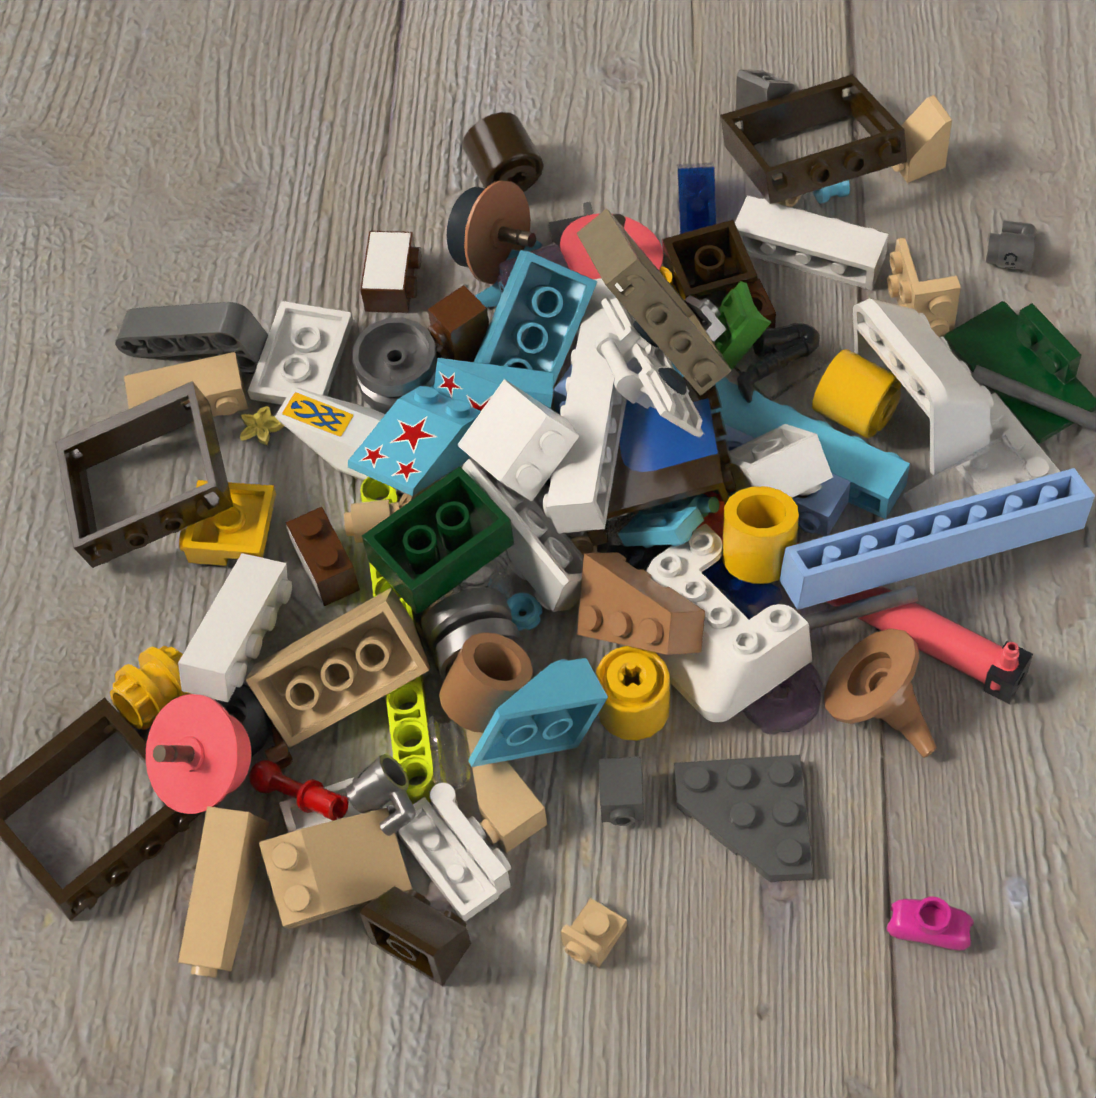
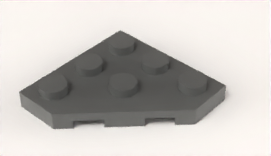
(752, 810)

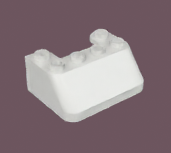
(939, 383)
(738, 655)

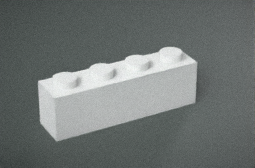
(812, 242)
(234, 627)

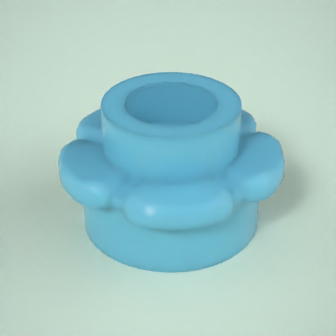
(527, 603)

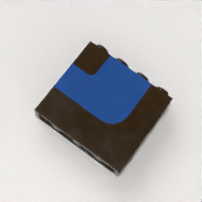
(666, 463)

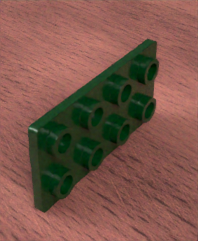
(1029, 352)

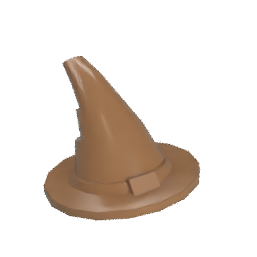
(877, 683)

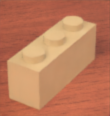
(215, 376)

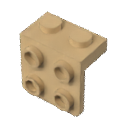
(933, 298)

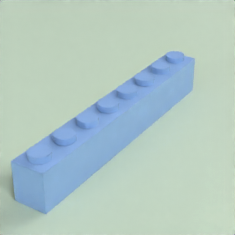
(935, 538)

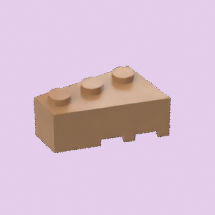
(634, 610)

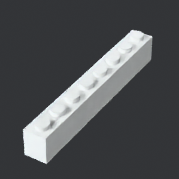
(595, 409)

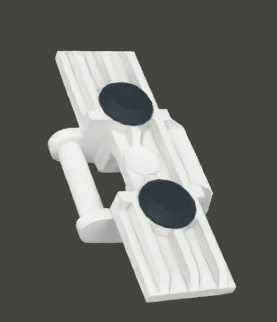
(644, 371)

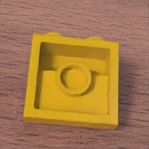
(234, 530)

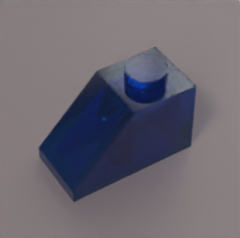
(696, 196)

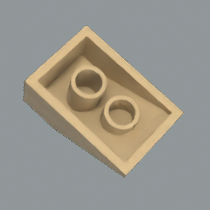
(333, 867)

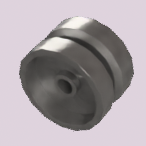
(393, 360)
(464, 615)

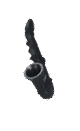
(787, 344)

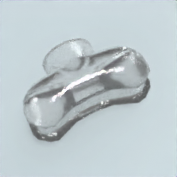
(449, 753)

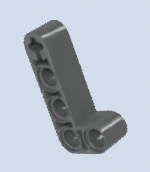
(193, 331)

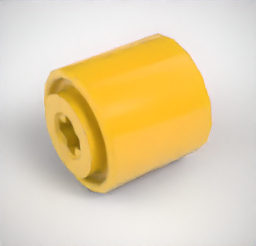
(857, 394)
(756, 531)
(645, 704)

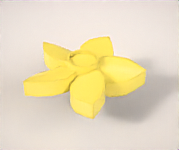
(260, 425)

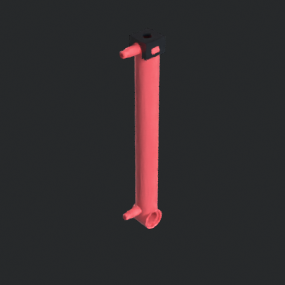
(976, 656)

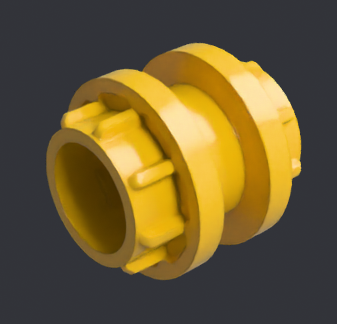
(147, 690)

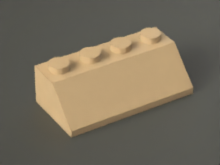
(339, 668)

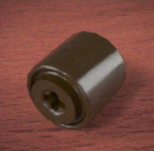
(502, 151)

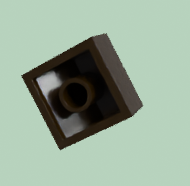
(708, 260)
(416, 933)

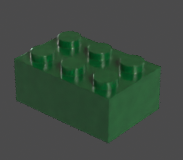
(438, 539)

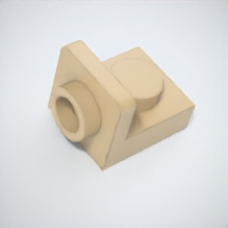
(592, 933)

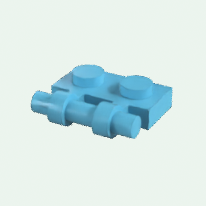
(668, 522)

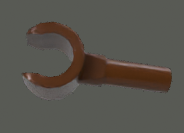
(279, 752)

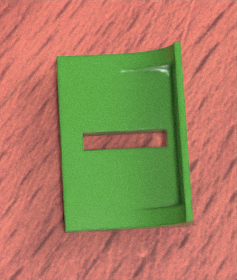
(744, 324)

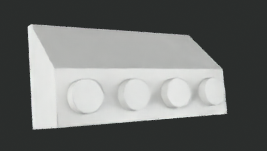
(538, 552)

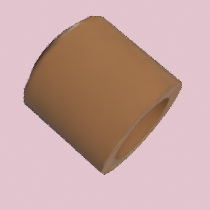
(483, 678)

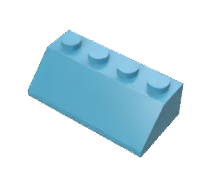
(536, 316)

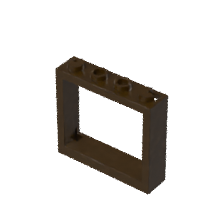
(804, 110)
(122, 434)
(48, 765)

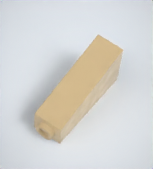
(221, 889)

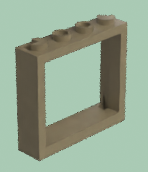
(653, 302)

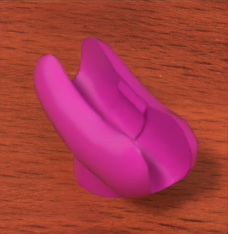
(930, 923)

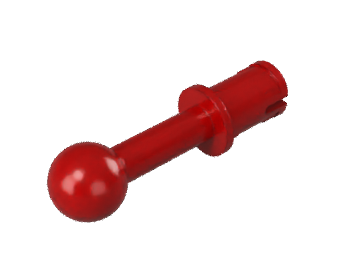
(310, 796)

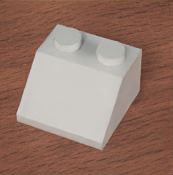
(518, 440)
(782, 460)

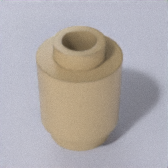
(366, 516)

